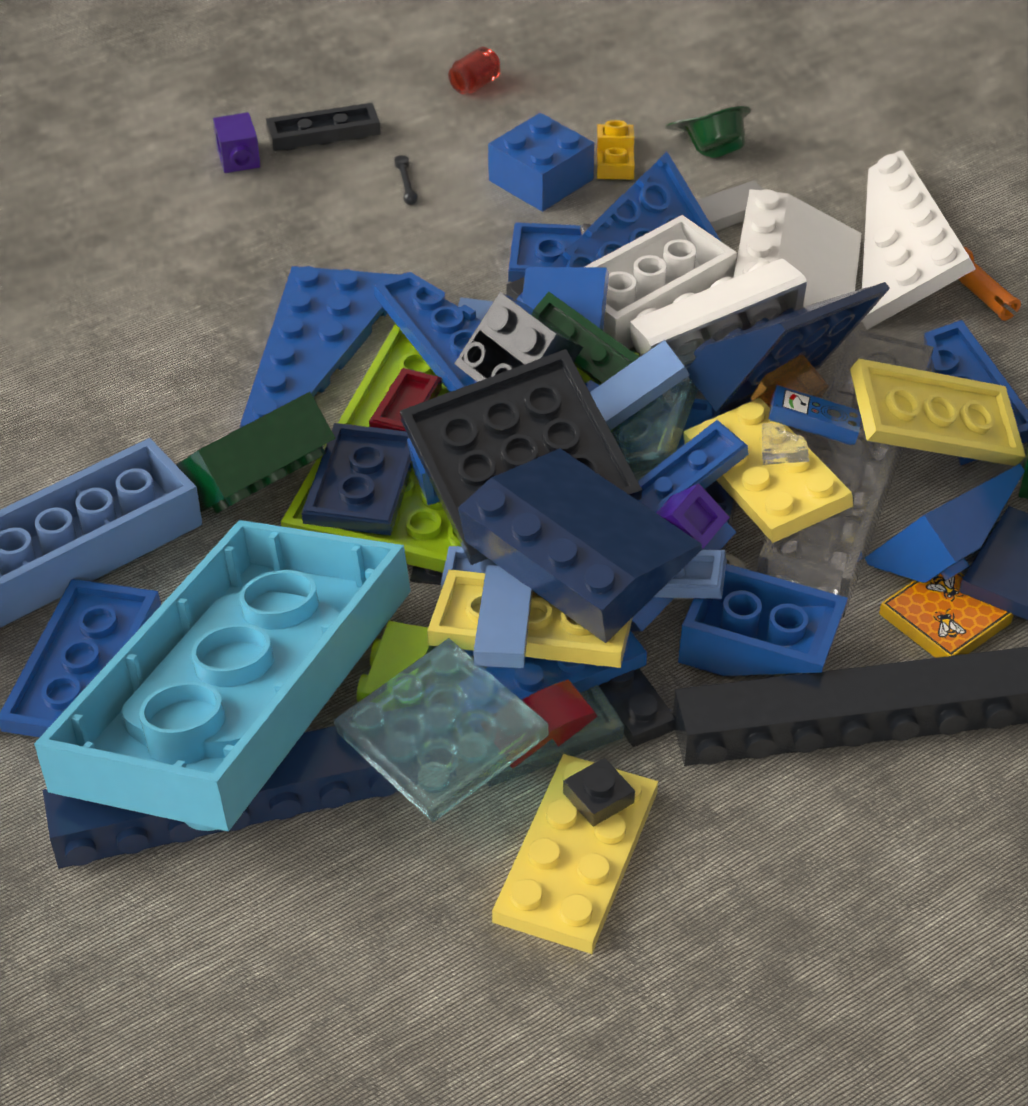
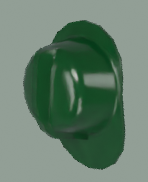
(716, 132)

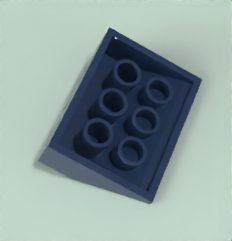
(735, 365)
(576, 540)

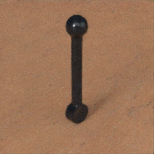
(402, 163)

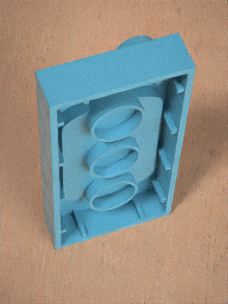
(225, 675)

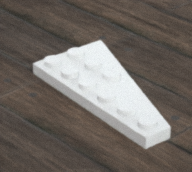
(906, 239)

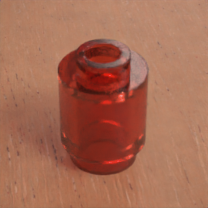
(474, 70)

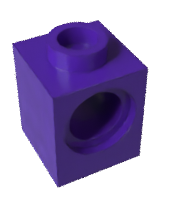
(236, 142)
(694, 513)

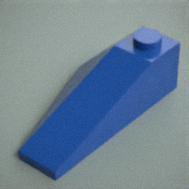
(947, 534)

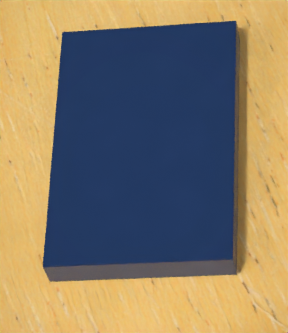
(360, 480)
(1001, 566)

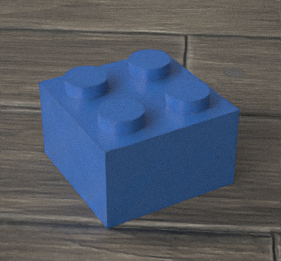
(541, 161)

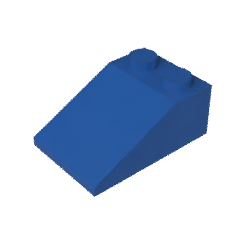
(761, 627)

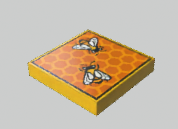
(942, 617)

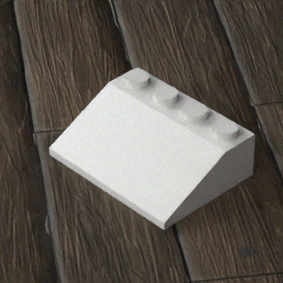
(805, 237)

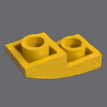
(615, 150)

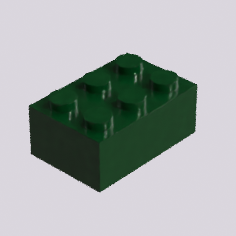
(258, 453)

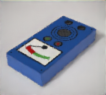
(815, 415)

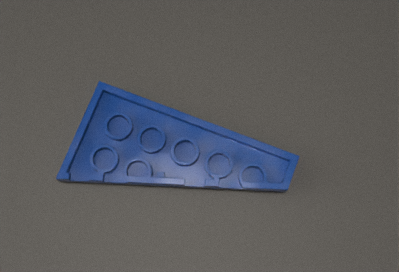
(646, 205)
(432, 325)
(314, 332)

